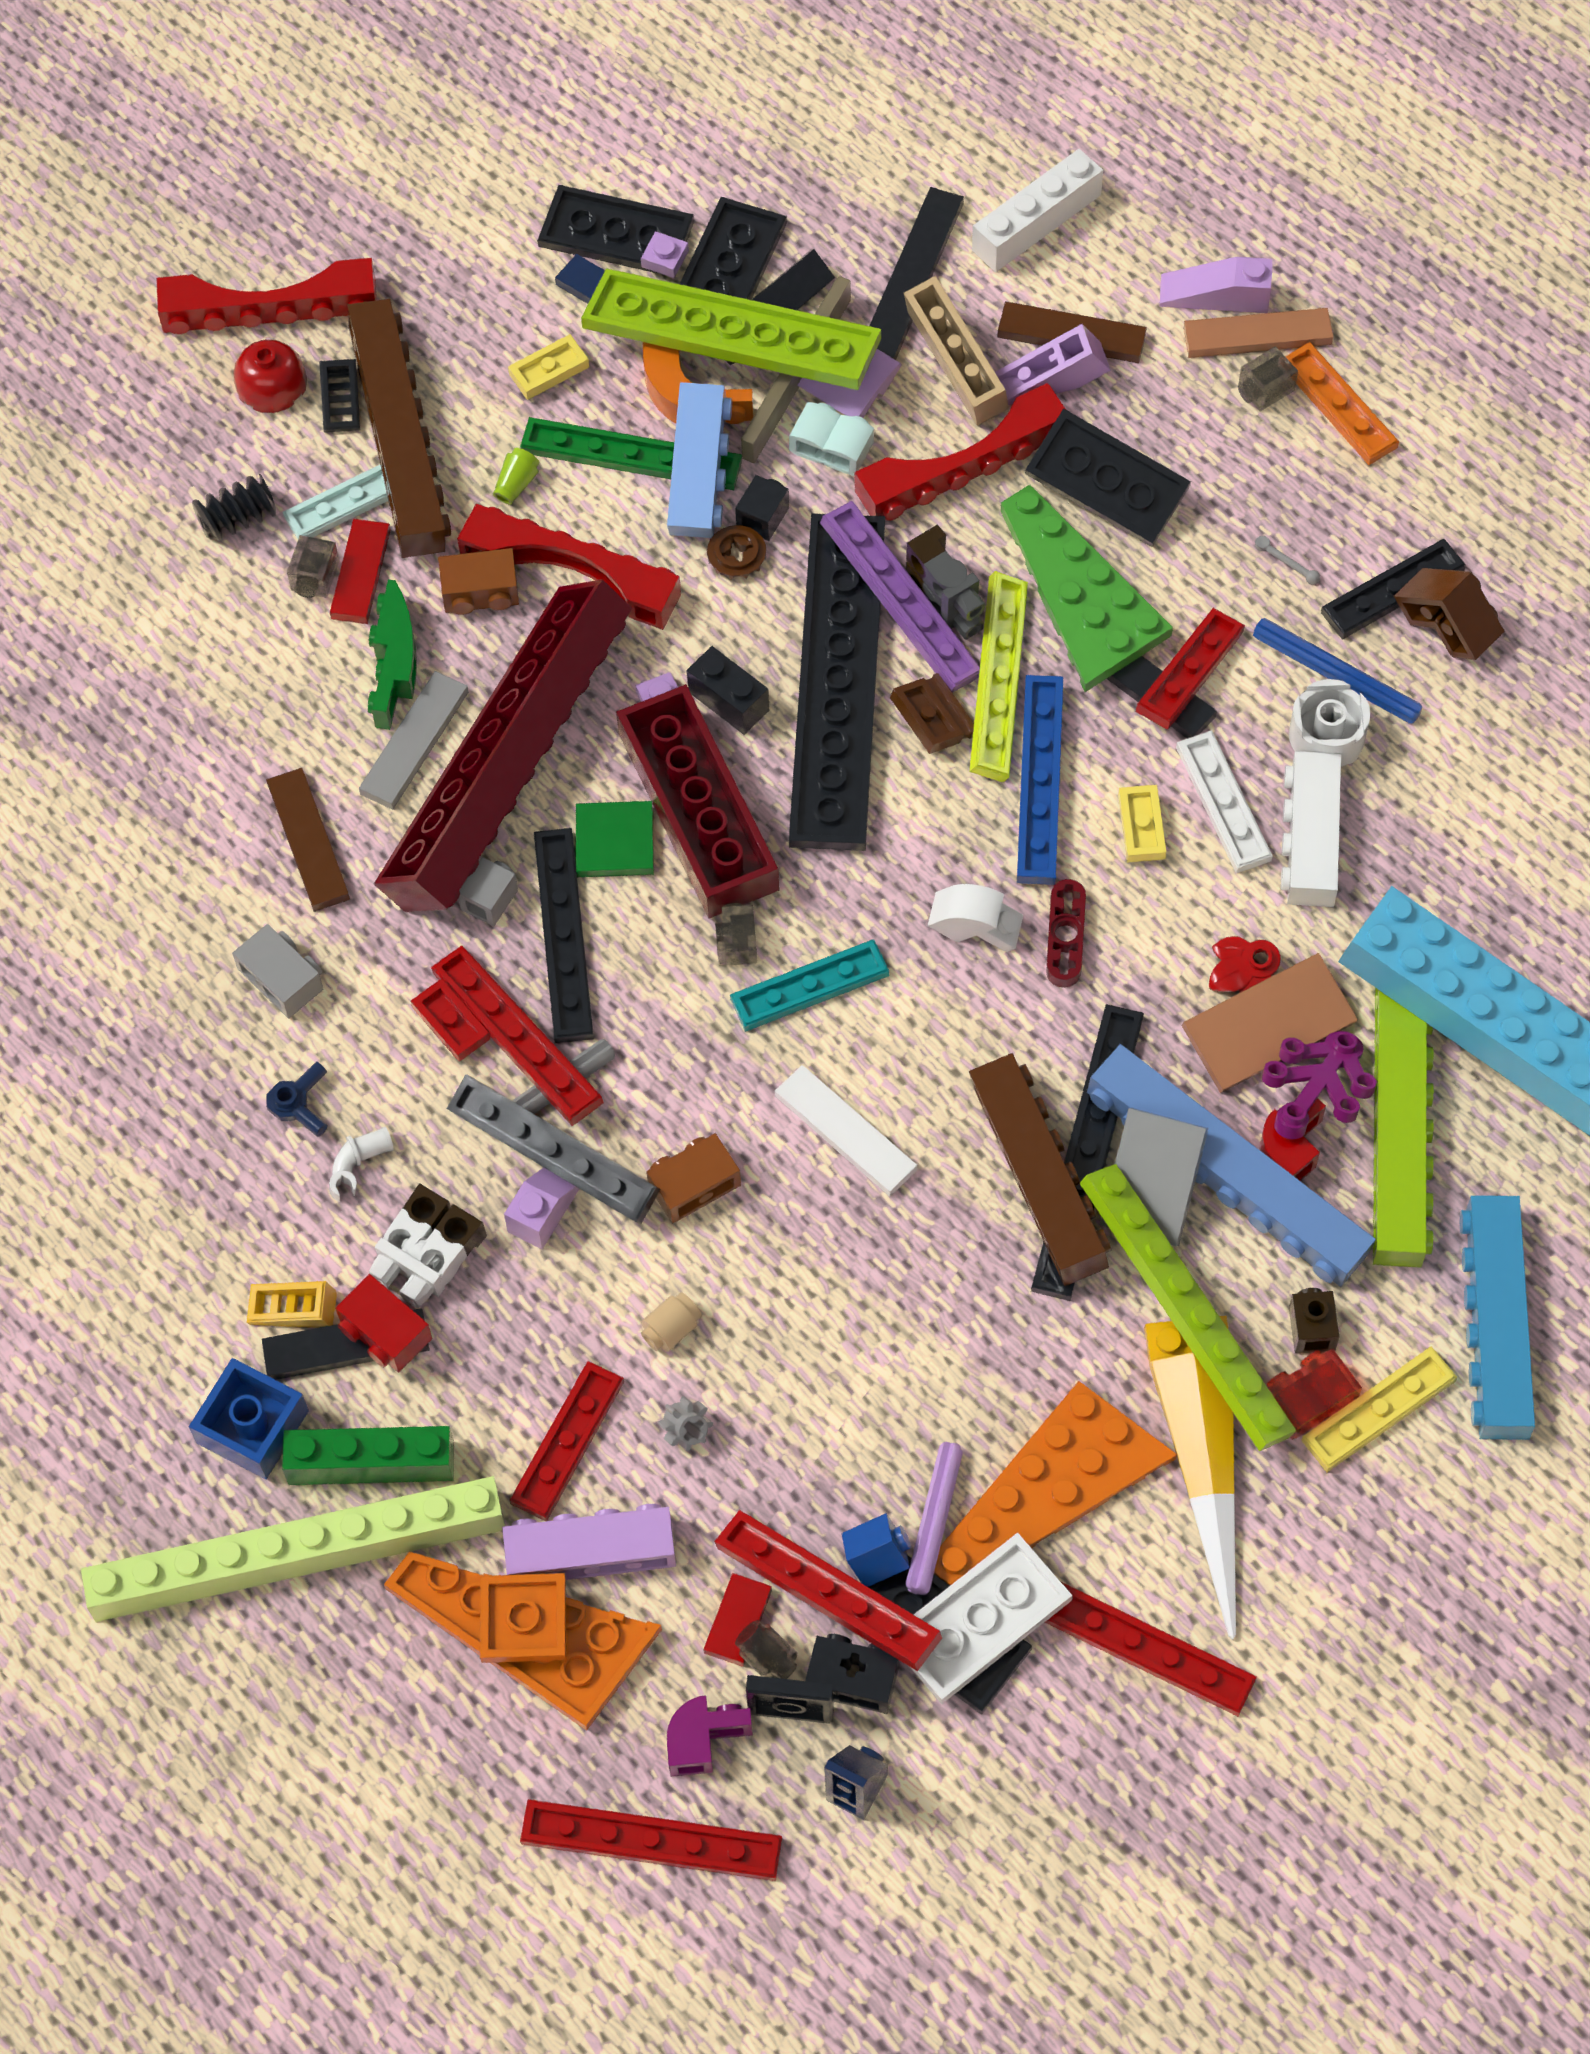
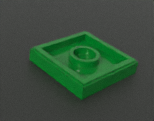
(614, 839)

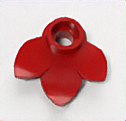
(1237, 968)

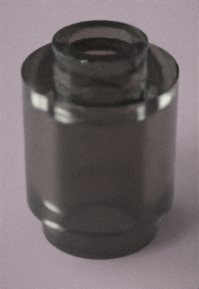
(766, 1651)

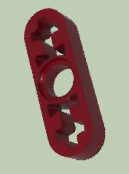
(1058, 919)

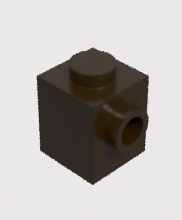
(1313, 1321)

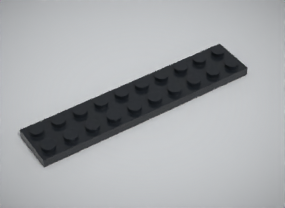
(835, 700)

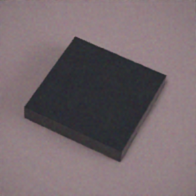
(790, 1699)

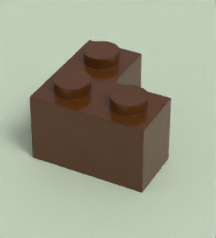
(1454, 607)

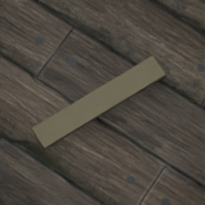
(785, 385)

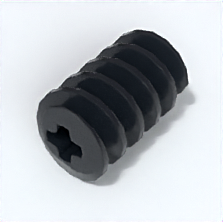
(234, 507)

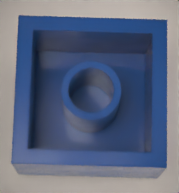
(248, 1418)

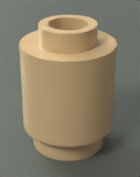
(670, 1322)

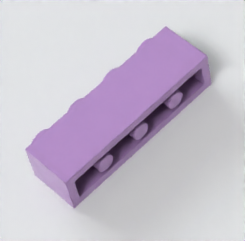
(591, 1544)

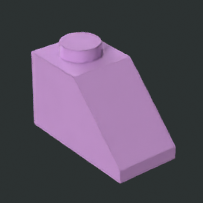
(539, 1207)

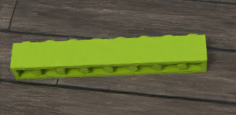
(1401, 1136)

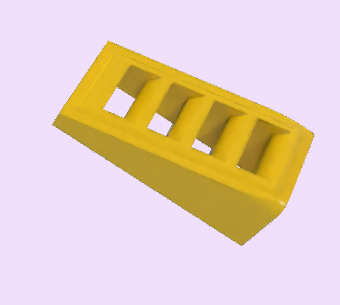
(309, 1317)

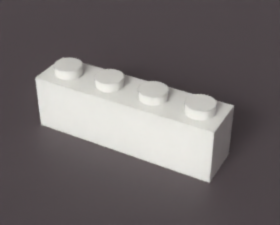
(1037, 210)
(1313, 829)

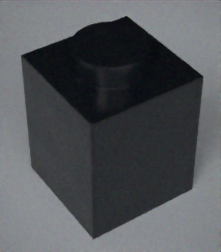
(763, 506)

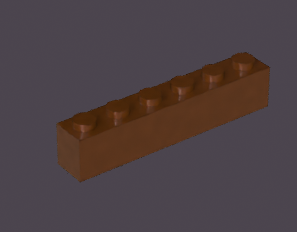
(1039, 1169)

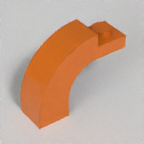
(663, 381)

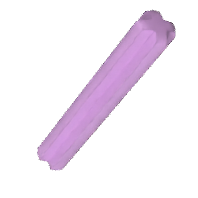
(934, 1518)

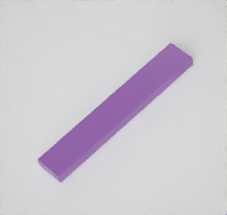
(901, 596)

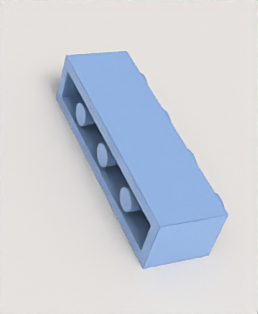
(697, 460)

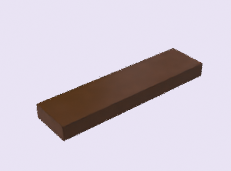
(1042, 325)
(308, 839)

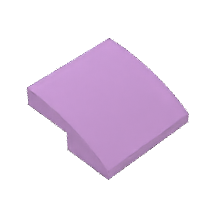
(852, 401)

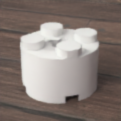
(1330, 720)

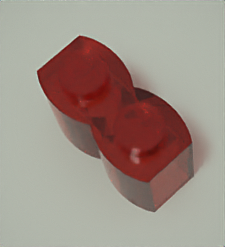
(1315, 1390)

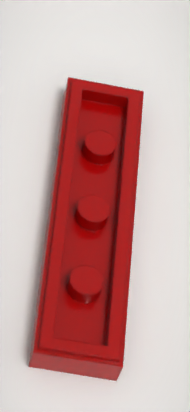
(1190, 668)
(566, 1441)

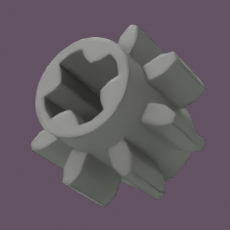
(681, 1432)

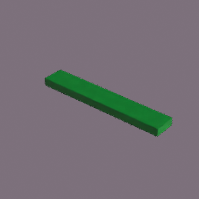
(610, 449)

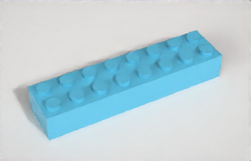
(1476, 1003)

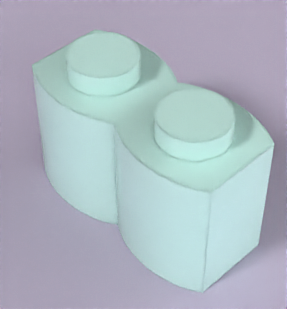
(831, 438)

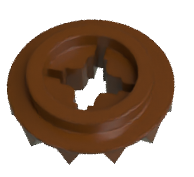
(745, 540)

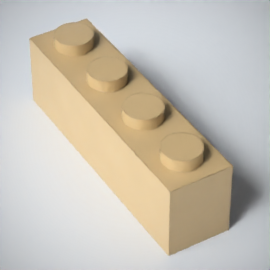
(956, 350)

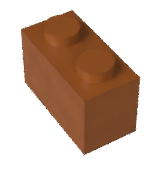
(478, 581)
(694, 1177)

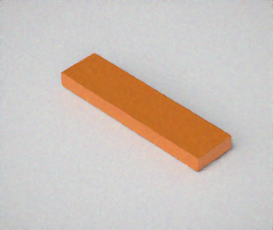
(1341, 405)

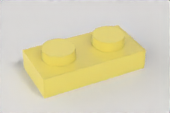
(548, 367)
(1142, 823)

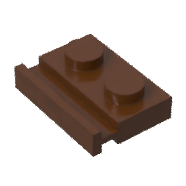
(933, 713)

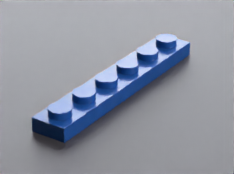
(1040, 780)

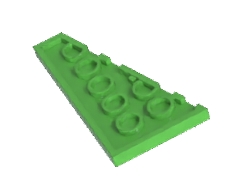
(1085, 597)

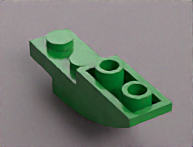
(395, 655)

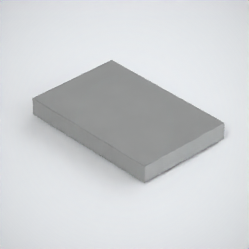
(1161, 1165)

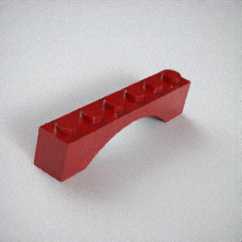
(194, 304)
(900, 484)
(645, 588)

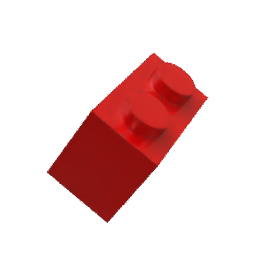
(382, 1324)

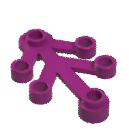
(1340, 1051)

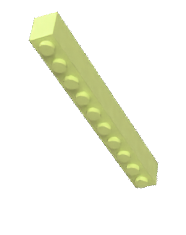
(292, 1549)

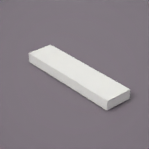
(1224, 802)
(846, 1130)

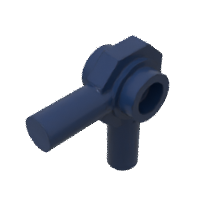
(289, 1100)

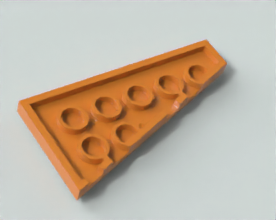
(1060, 1475)
(599, 1643)

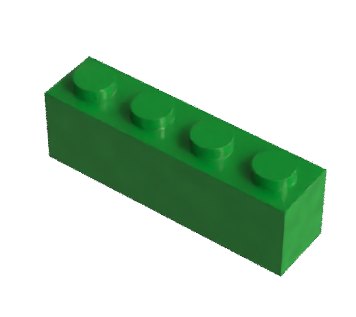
(368, 1455)

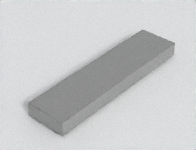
(413, 740)

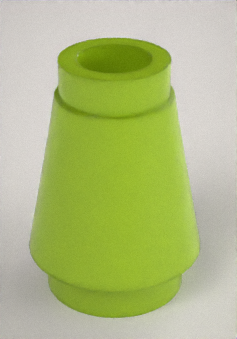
(516, 473)

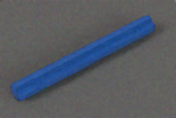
(1337, 669)

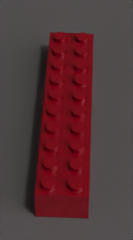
(503, 747)

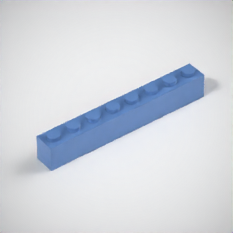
(1240, 1171)

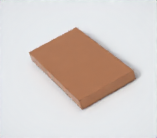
(1249, 1028)

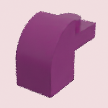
(694, 1727)

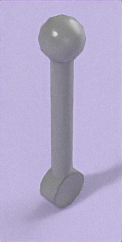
(1262, 543)

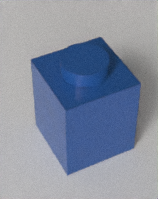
(876, 1549)

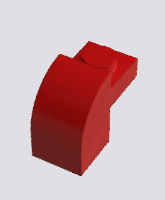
(1293, 1155)

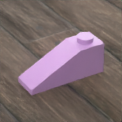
(1223, 285)
(1062, 363)

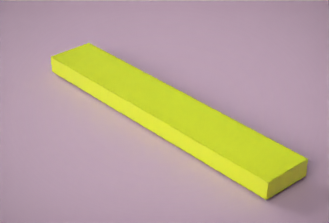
(998, 677)

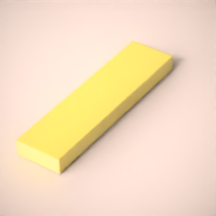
(1379, 1409)

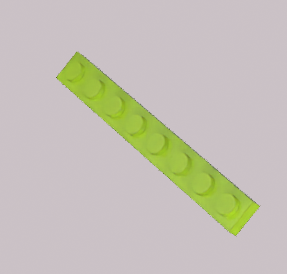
(1188, 1307)

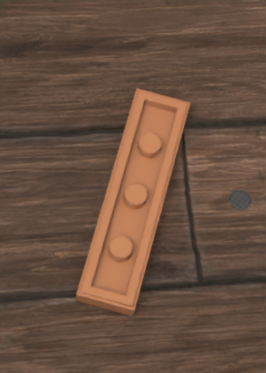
(1257, 332)

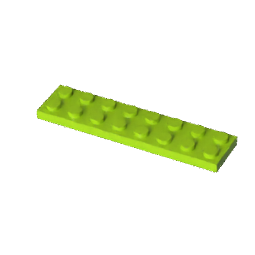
(731, 328)

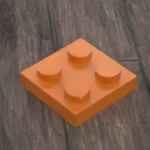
(523, 1618)

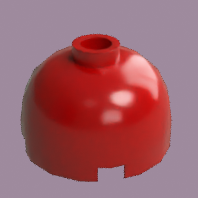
(269, 376)

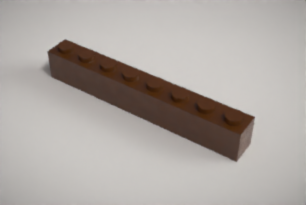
(397, 428)

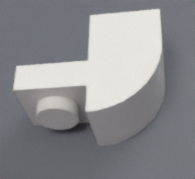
(975, 911)

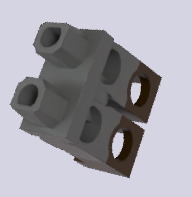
(945, 582)

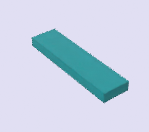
(809, 985)

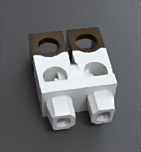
(426, 1245)

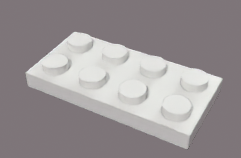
(988, 1615)

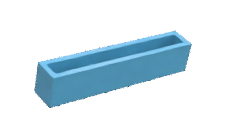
(1498, 1317)

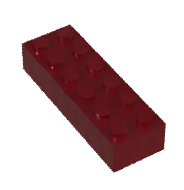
(697, 801)

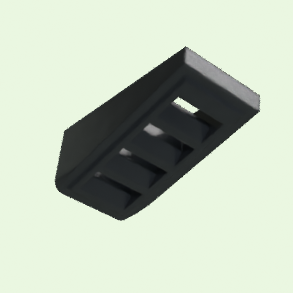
(339, 369)

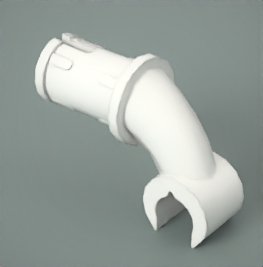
(353, 1153)

